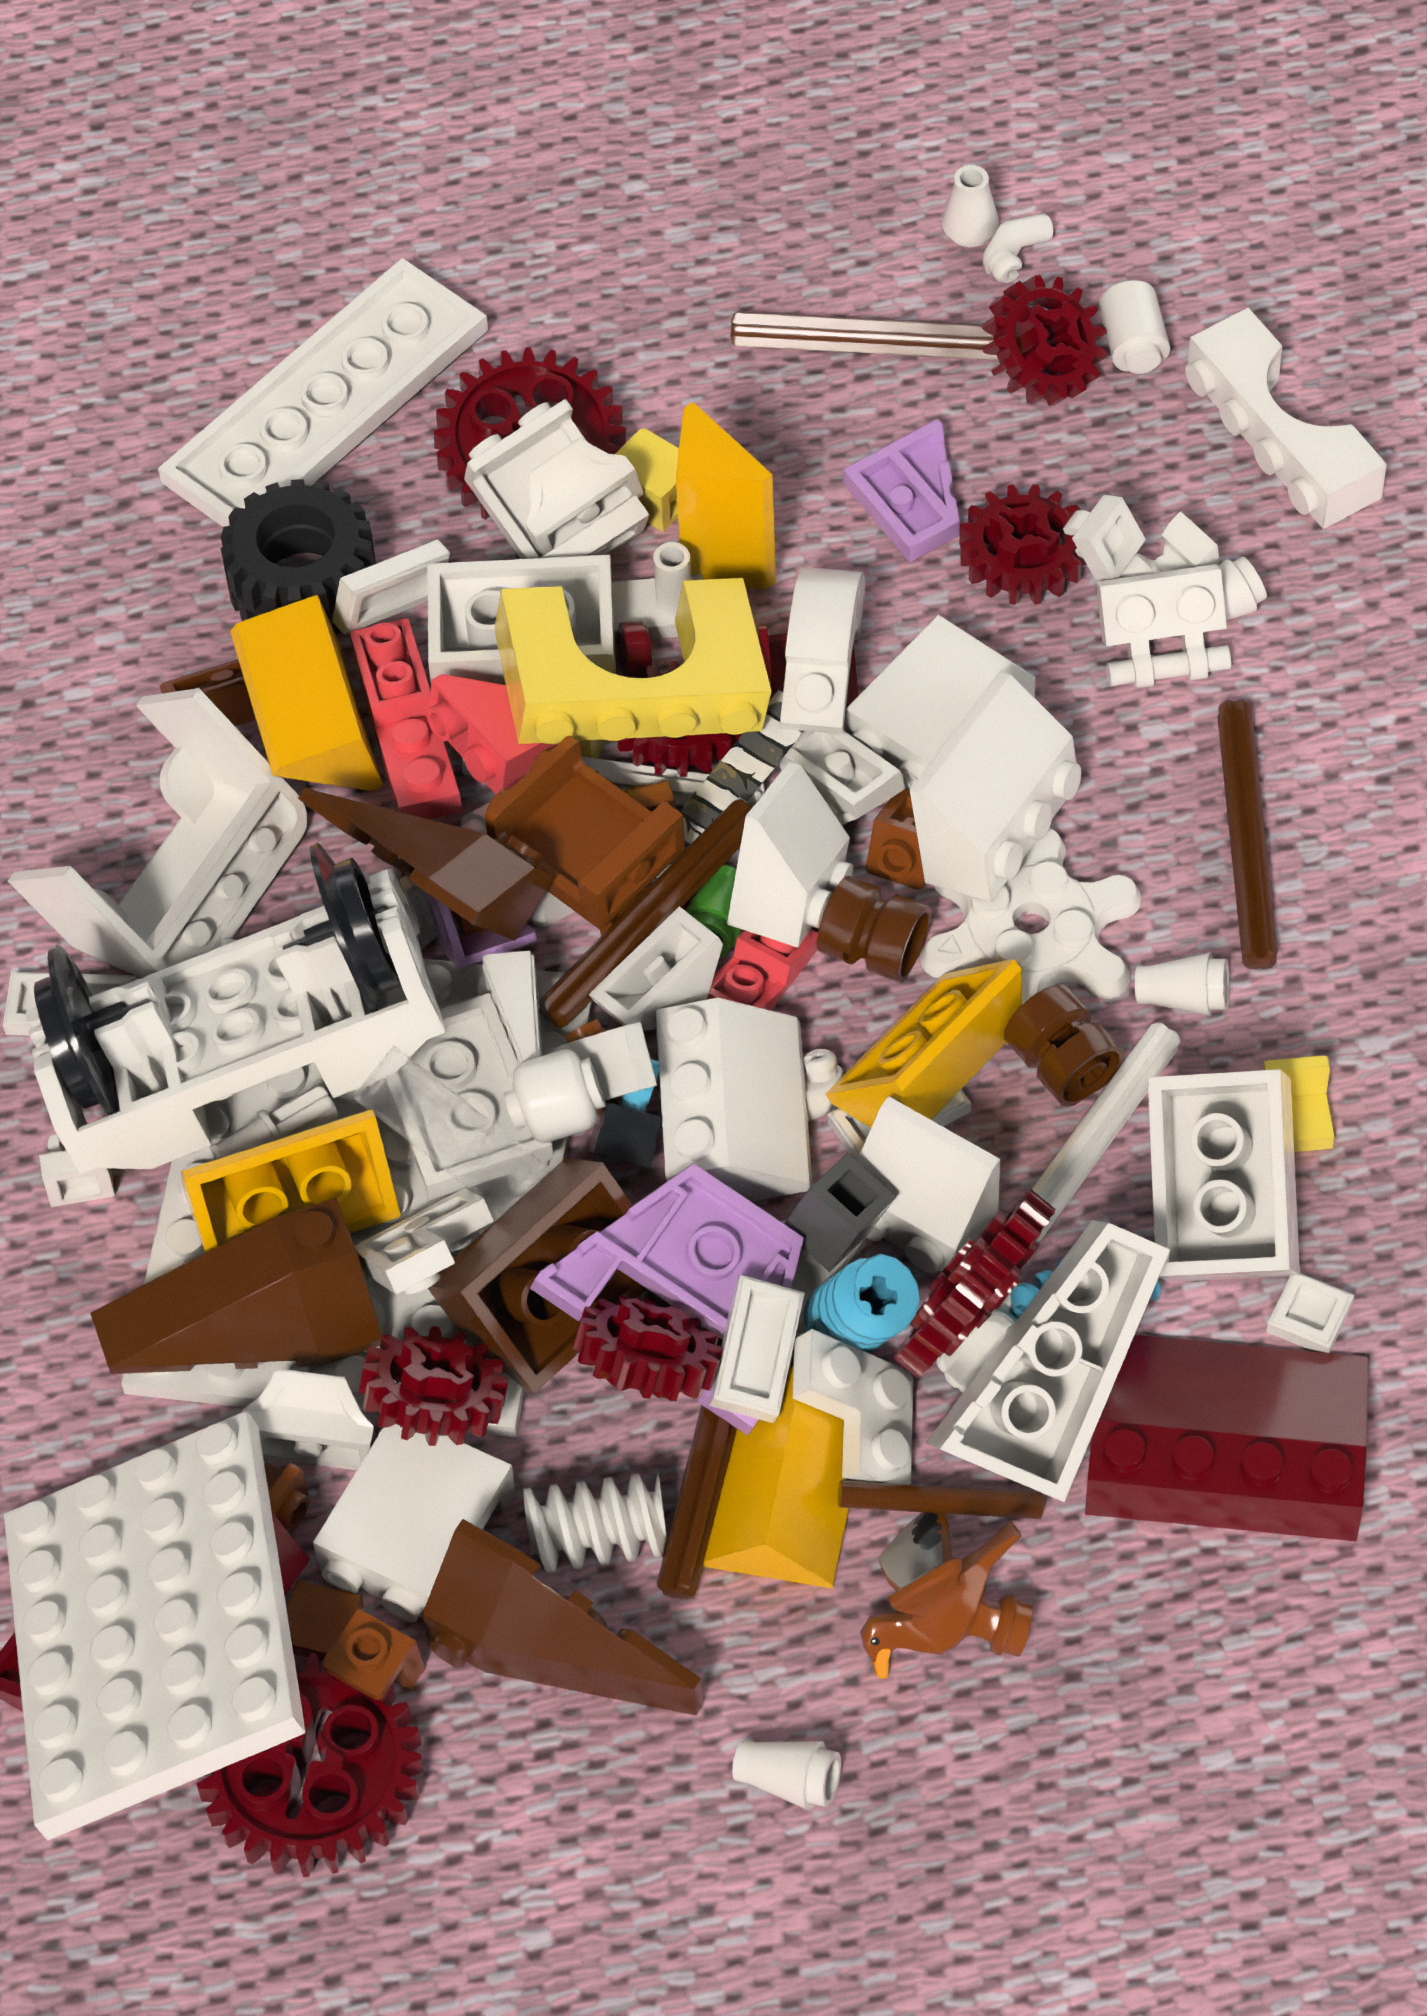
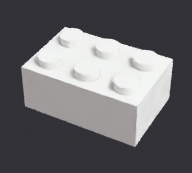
(1224, 1175)

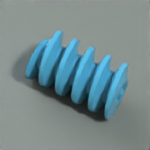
(864, 1302)

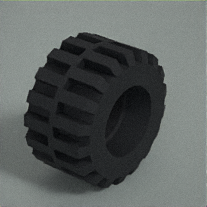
(291, 523)

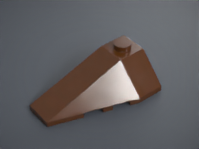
(463, 869)
(261, 1297)
(512, 1625)

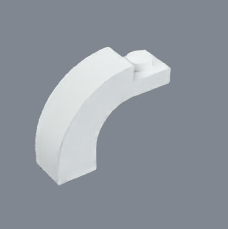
(819, 648)

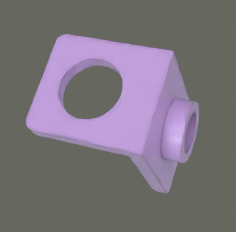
(473, 948)

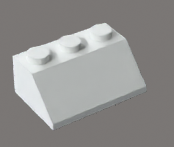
(466, 601)
(992, 791)
(734, 1096)

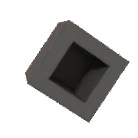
(839, 1211)

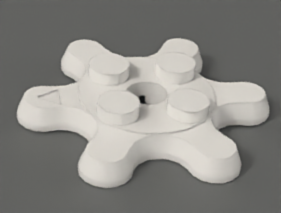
(1062, 951)

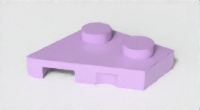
(909, 491)

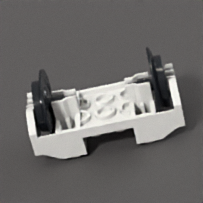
(231, 1022)

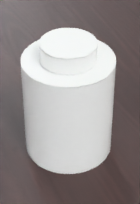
(1134, 326)

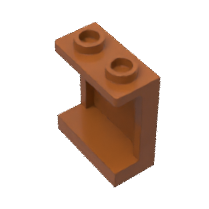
(588, 830)

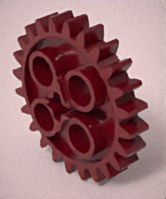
(493, 394)
(974, 1283)
(368, 1776)

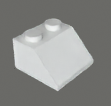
(788, 860)
(940, 1185)

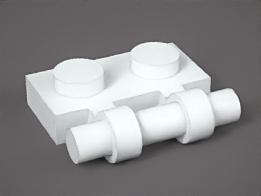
(1163, 607)

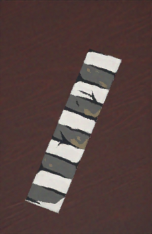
(739, 772)

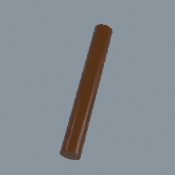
(940, 1499)

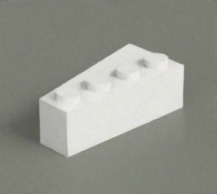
(1055, 1368)

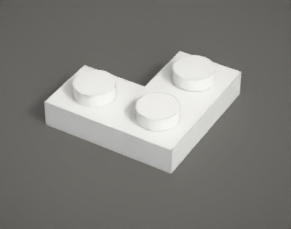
(419, 1247)
(868, 1396)

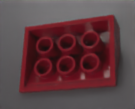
(1233, 1439)

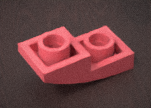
(761, 970)

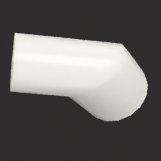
(1001, 253)
(820, 1075)

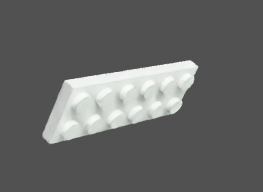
(327, 392)

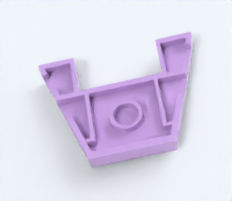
(685, 1247)

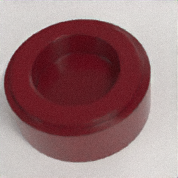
(634, 648)

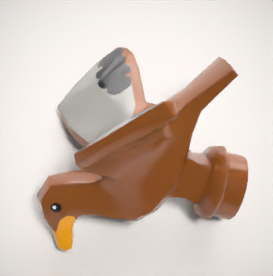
(943, 1596)

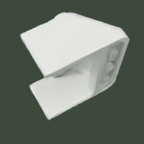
(209, 869)

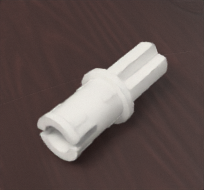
(297, 1115)

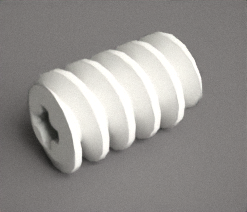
(596, 1522)

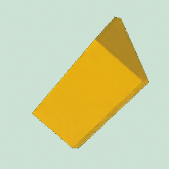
(724, 504)
(305, 697)
(934, 1044)
(291, 1174)
(782, 1498)

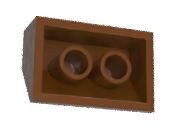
(492, 1277)

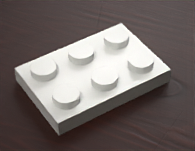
(479, 1067)

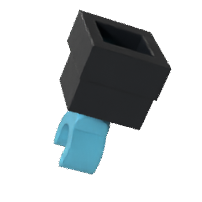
(627, 1129)

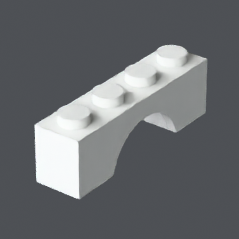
(1323, 467)

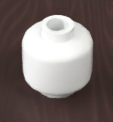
(555, 1096)

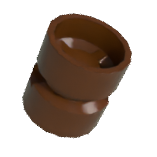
(870, 928)
(1060, 1040)

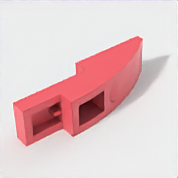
(398, 706)

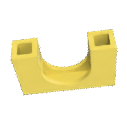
(564, 694)

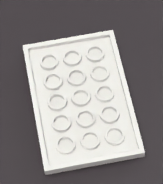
(150, 1626)

